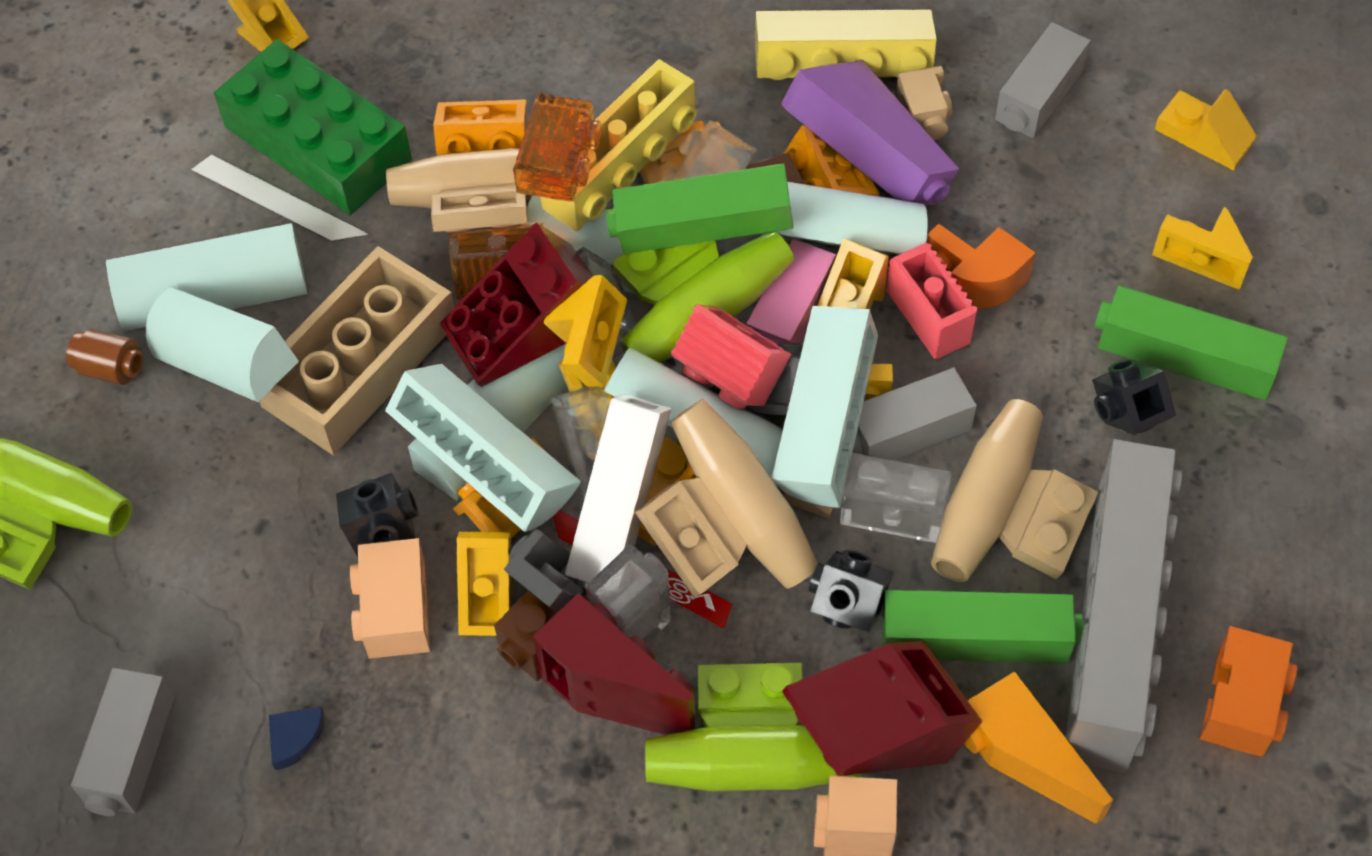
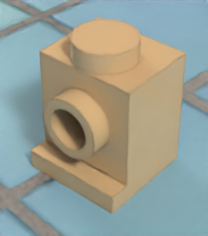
(923, 98)

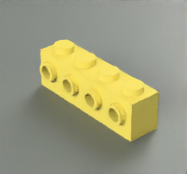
(884, 39)
(632, 135)

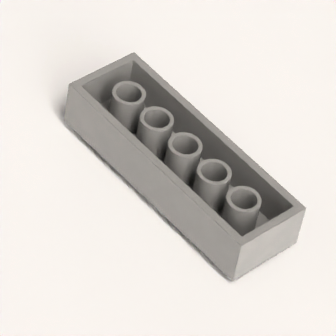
(1122, 606)

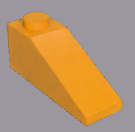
(1031, 749)

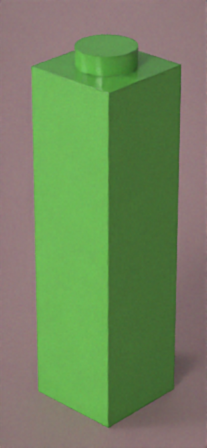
(700, 209)
(1190, 342)
(984, 624)

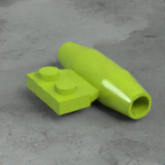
(692, 275)
(45, 492)
(746, 739)

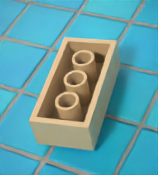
(358, 349)

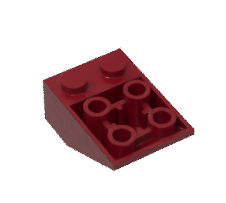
(504, 314)
(609, 673)
(884, 710)

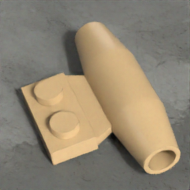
(461, 189)
(1002, 497)
(726, 508)

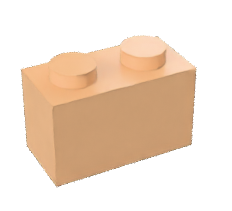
(392, 598)
(856, 817)

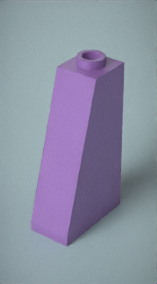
(871, 130)

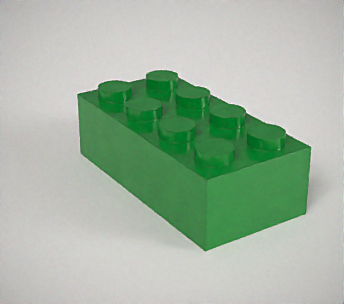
(313, 126)

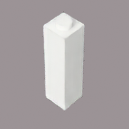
(617, 484)

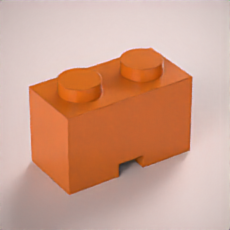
(1250, 683)

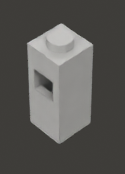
(1042, 80)
(915, 416)
(122, 742)

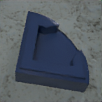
(293, 734)

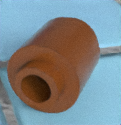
(104, 356)

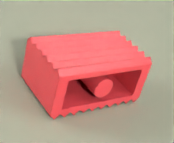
(931, 300)
(729, 356)

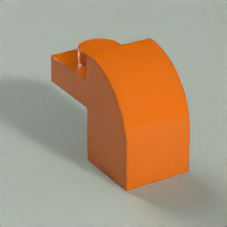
(990, 271)

